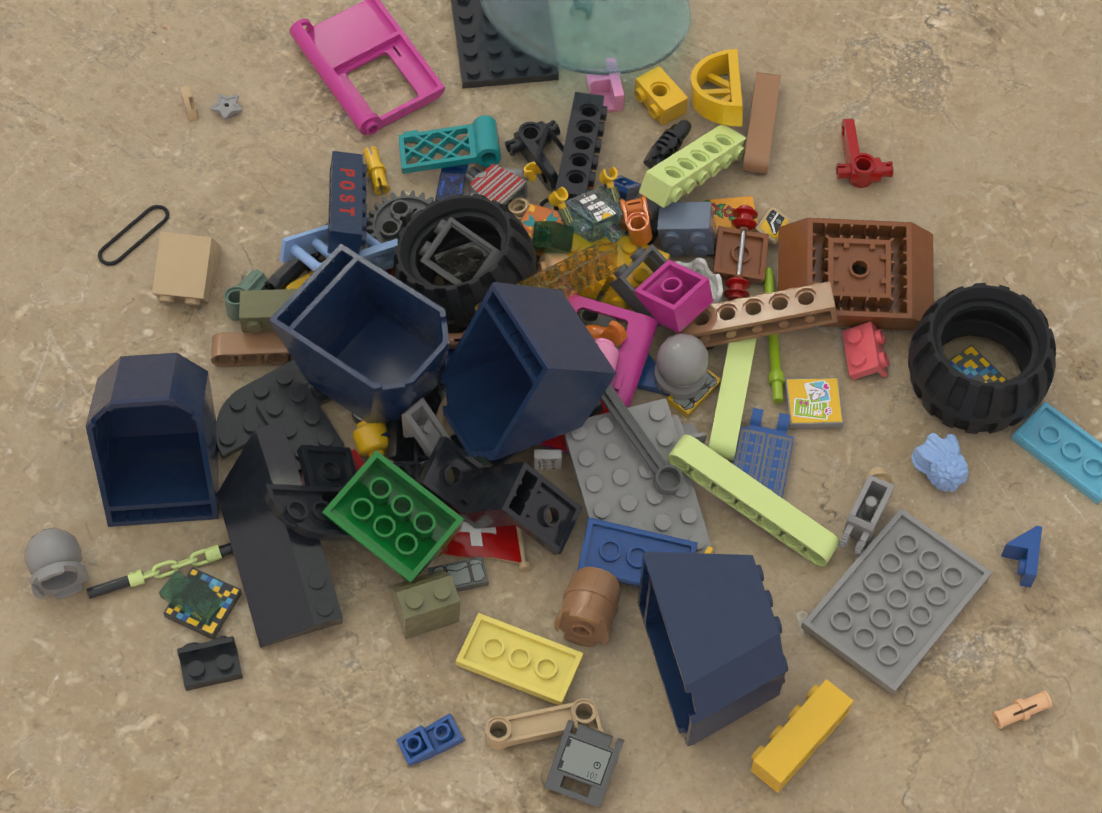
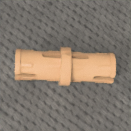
(1023, 709)

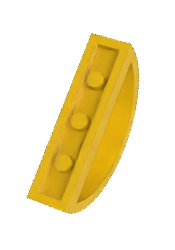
(729, 109)

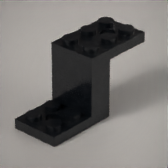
(500, 495)

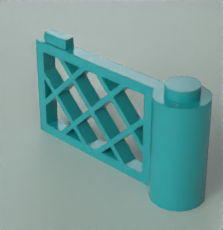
(482, 142)

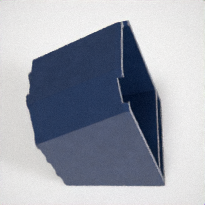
(364, 337)
(522, 372)
(154, 441)
(711, 637)

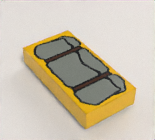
(688, 406)

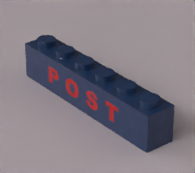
(347, 202)

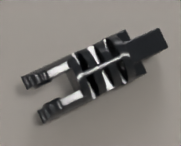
(667, 143)

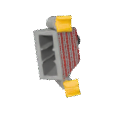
(501, 182)

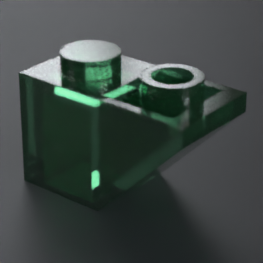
(551, 237)

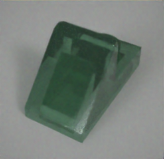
(191, 596)

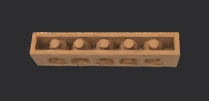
(769, 317)

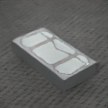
(466, 573)

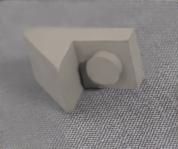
(423, 425)

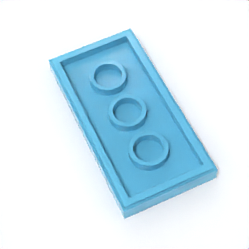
(1063, 449)

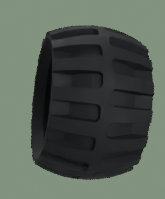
(488, 221)
(990, 314)

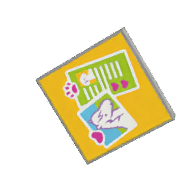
(814, 403)

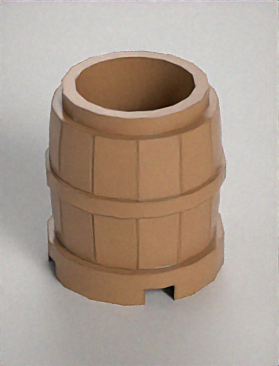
(589, 607)

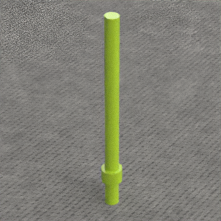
(775, 376)

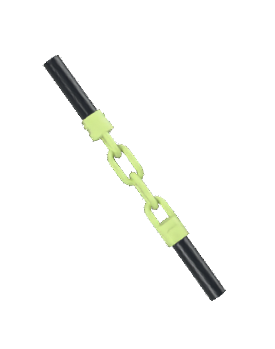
(138, 577)

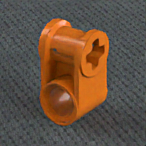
(637, 220)

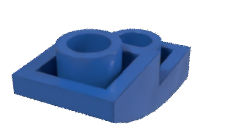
(430, 741)

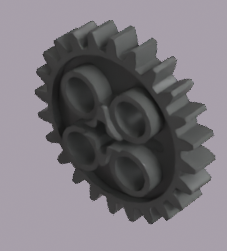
(387, 217)

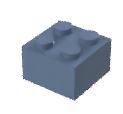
(687, 229)

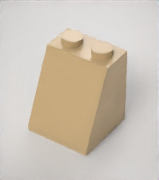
(185, 268)

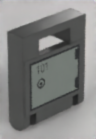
(586, 759)

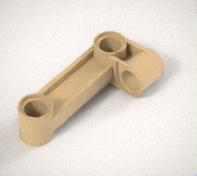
(540, 724)

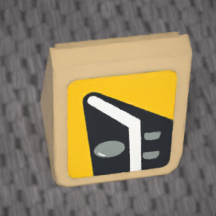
(770, 224)

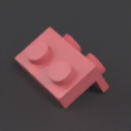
(865, 351)

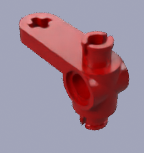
(860, 168)

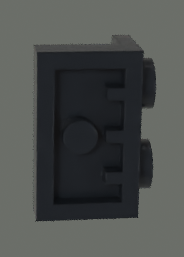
(209, 662)

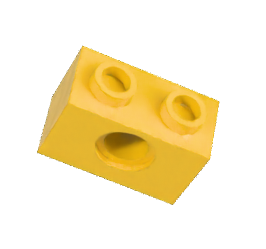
(660, 96)

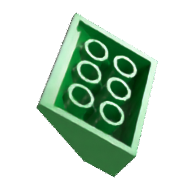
(394, 517)

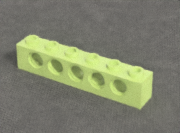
(692, 165)

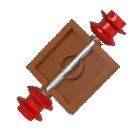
(740, 253)

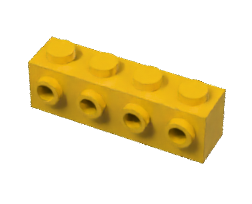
(801, 735)

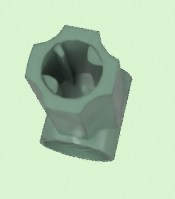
(253, 281)

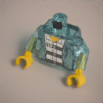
(592, 213)

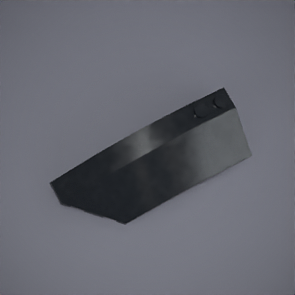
(279, 569)

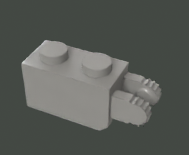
(867, 512)

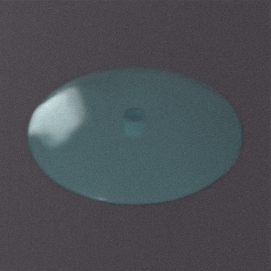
(593, 34)

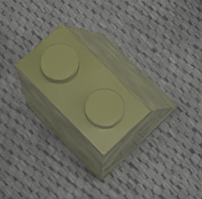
(426, 603)

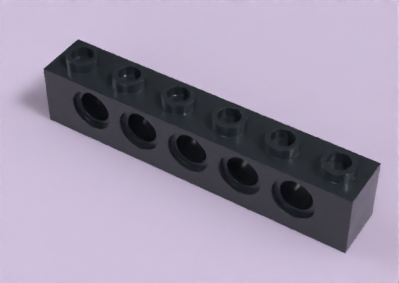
(582, 144)

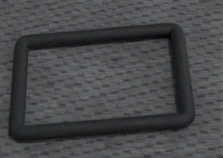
(547, 130)

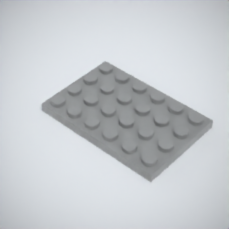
(619, 483)
(896, 601)

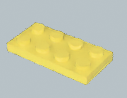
(519, 659)

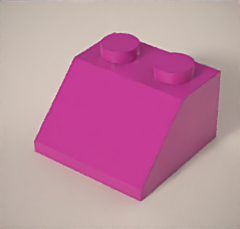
(675, 295)

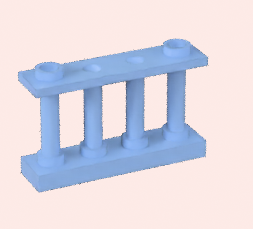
(316, 240)

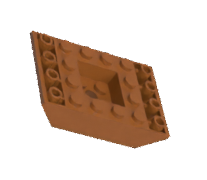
(896, 262)

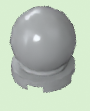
(681, 366)
(55, 564)

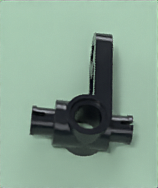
(527, 141)

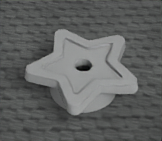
(226, 112)

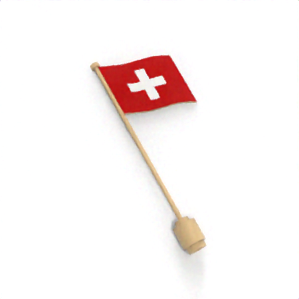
(496, 543)

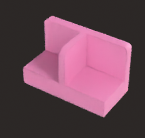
(610, 88)

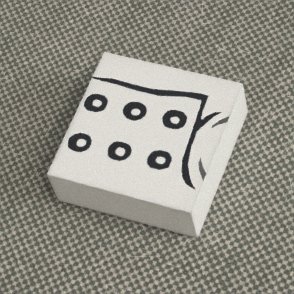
(547, 459)

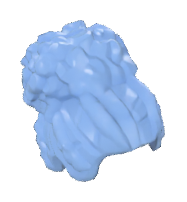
(941, 462)

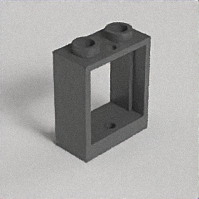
(441, 230)
(625, 290)

